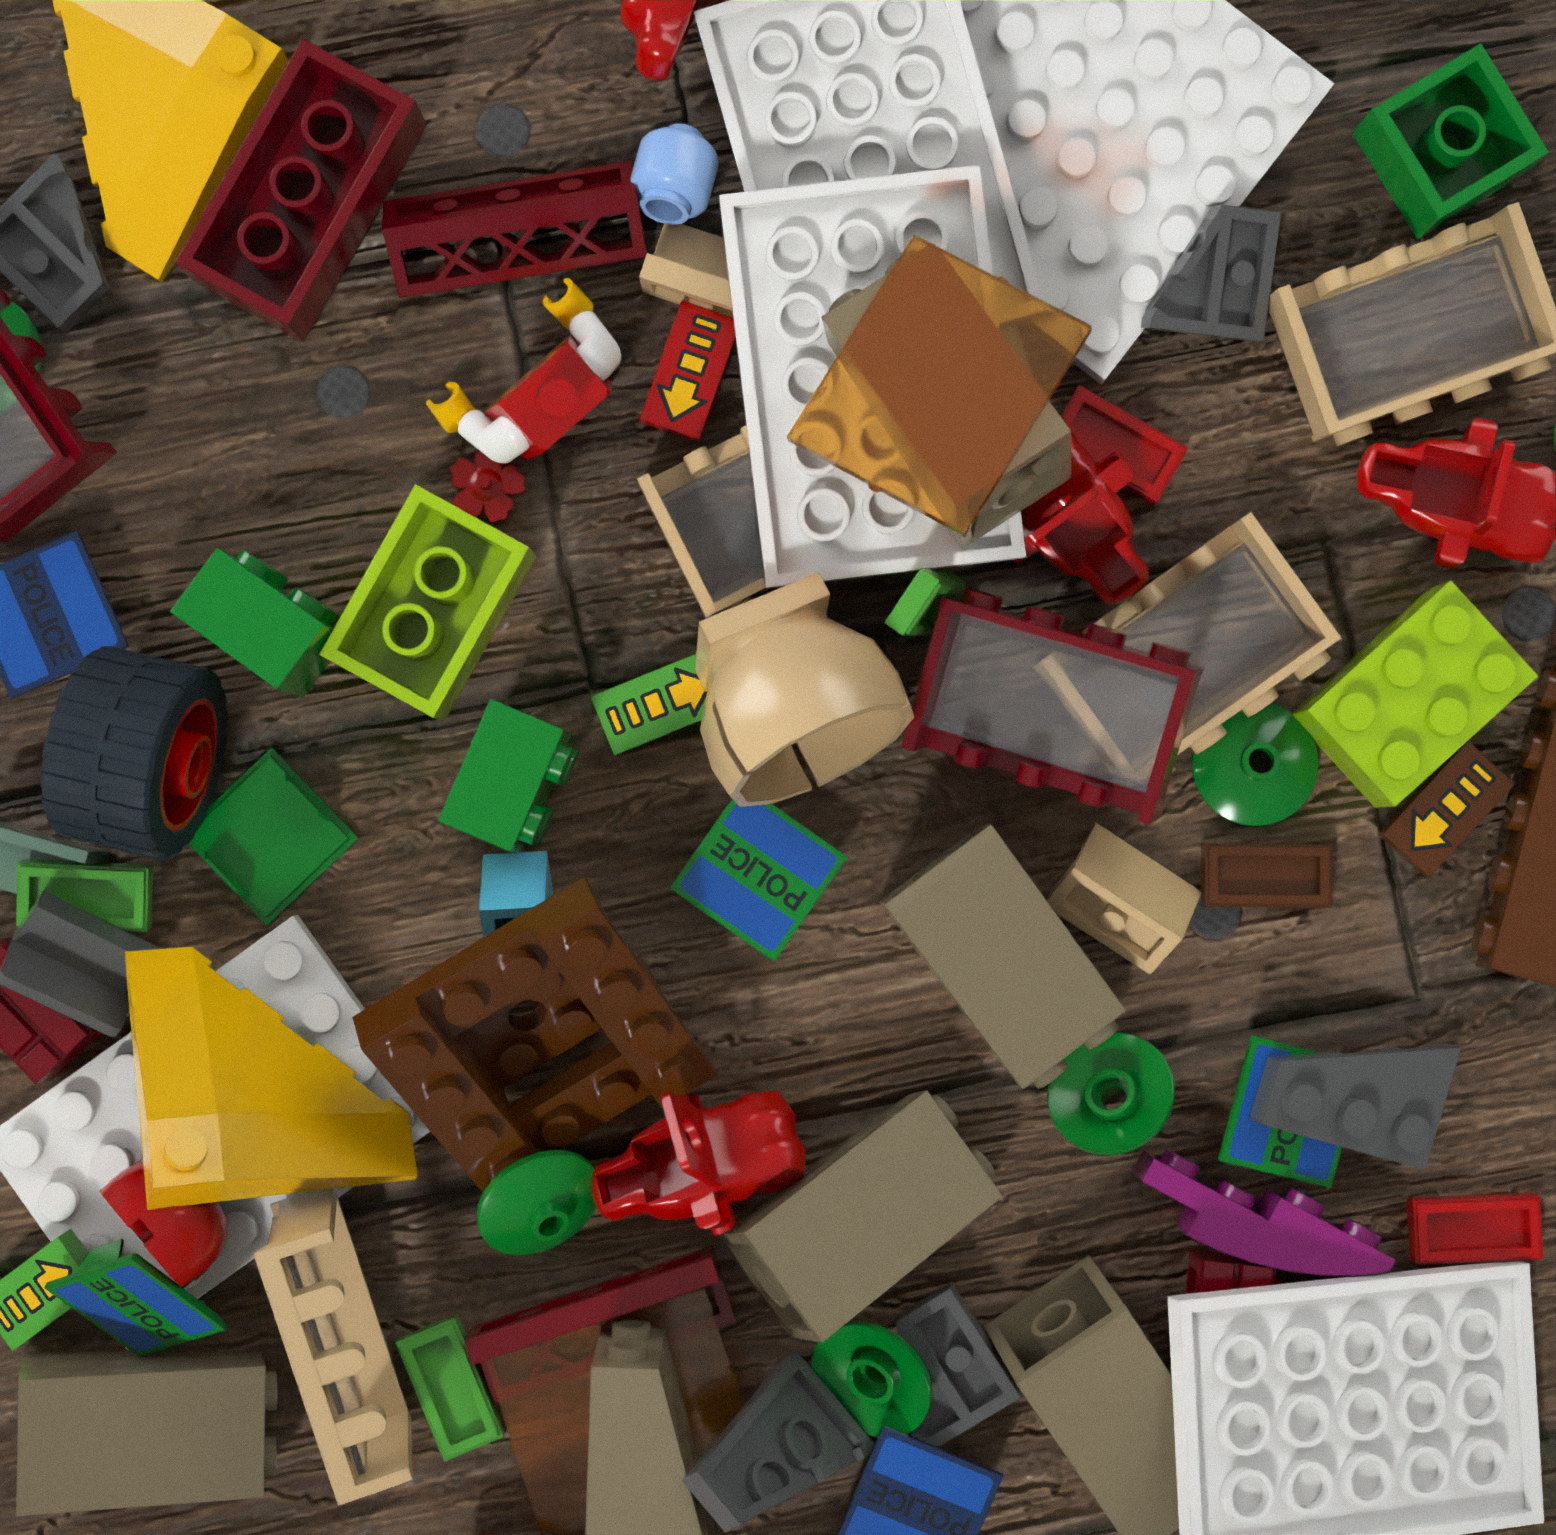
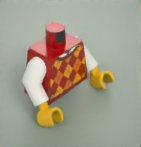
(548, 396)

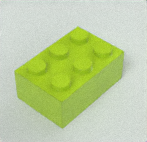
(429, 603)
(1414, 695)

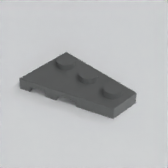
(1361, 1101)
(776, 1446)

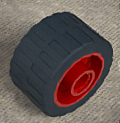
(134, 752)

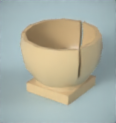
(787, 678)

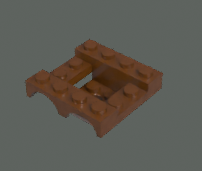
(457, 1047)

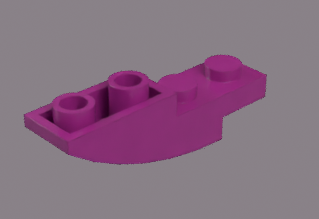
(1277, 1234)

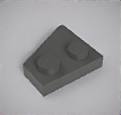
(50, 246)
(1221, 277)
(962, 1364)

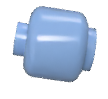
(674, 173)

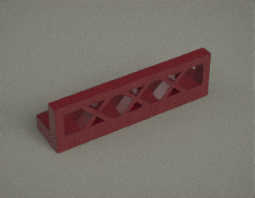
(507, 208)
(598, 1305)

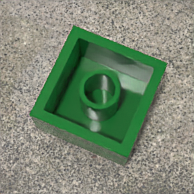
(1449, 141)
(252, 619)
(509, 778)

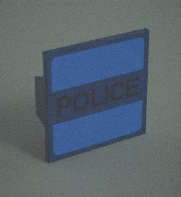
(52, 614)
(919, 1491)

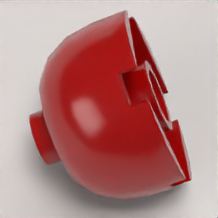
(178, 1237)

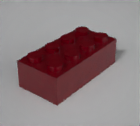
(302, 190)

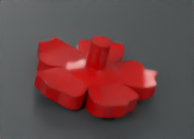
(486, 487)

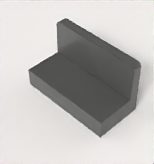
(72, 963)

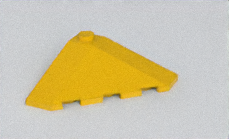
(164, 112)
(241, 1099)

